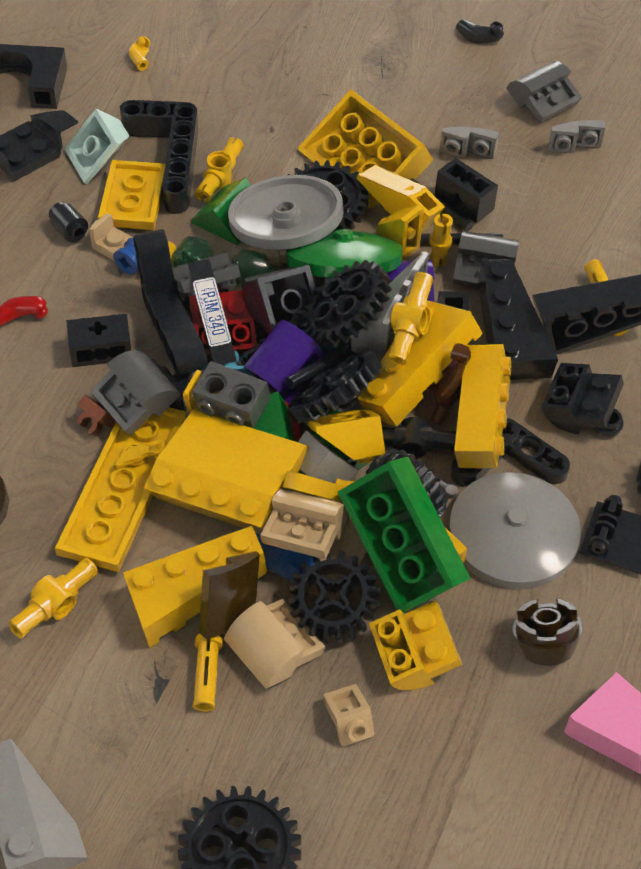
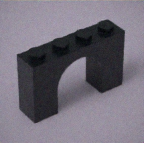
(43, 65)

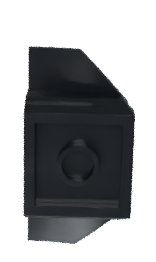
(33, 143)

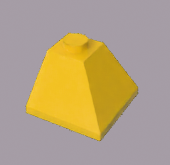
(353, 432)

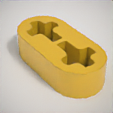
(312, 486)

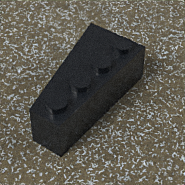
(589, 311)
(514, 321)

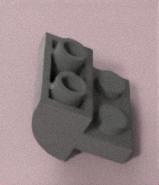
(545, 91)
(478, 247)
(223, 272)
(134, 390)

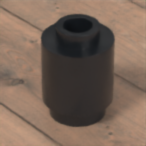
(68, 221)

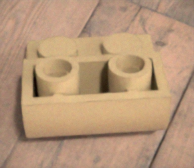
(304, 523)
(272, 642)

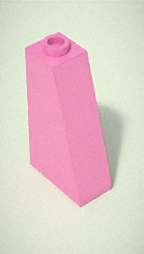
(611, 722)

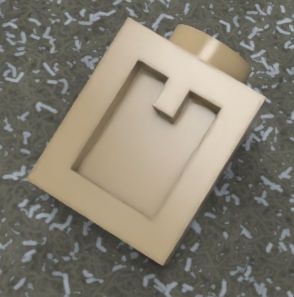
(105, 237)
(350, 714)

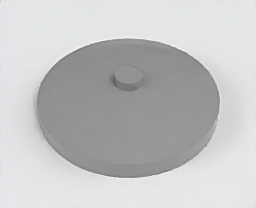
(285, 212)
(515, 530)

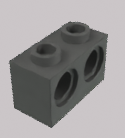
(234, 389)

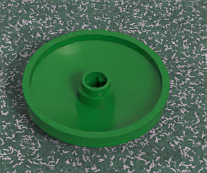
(344, 248)

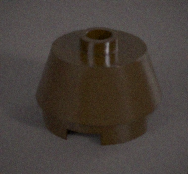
(547, 631)

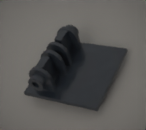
(614, 535)

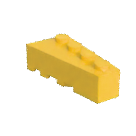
(171, 588)

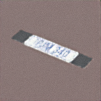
(212, 312)

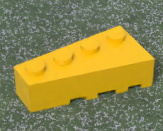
(401, 386)
(483, 407)

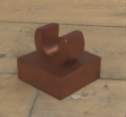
(97, 413)

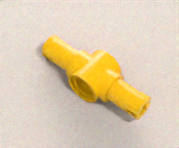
(219, 169)
(410, 318)
(53, 597)

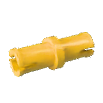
(440, 240)

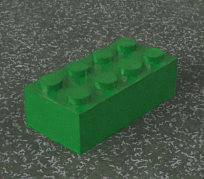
(403, 534)

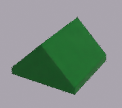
(214, 214)

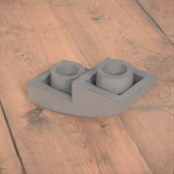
(577, 133)
(461, 140)

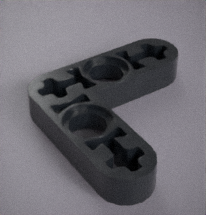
(513, 442)

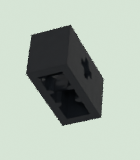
(466, 190)
(97, 339)

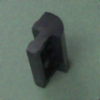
(581, 398)

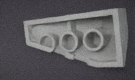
(380, 333)
(33, 822)

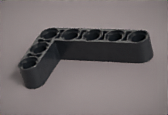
(179, 124)
(165, 305)

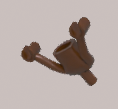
(449, 386)

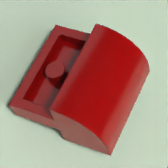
(238, 320)

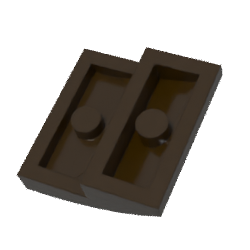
(228, 593)

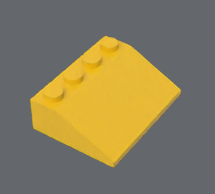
(362, 138)
(224, 470)

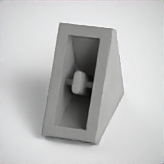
(323, 462)

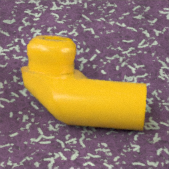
(138, 52)

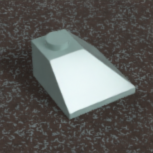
(95, 144)

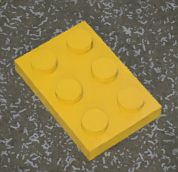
(133, 194)

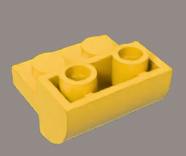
(415, 646)

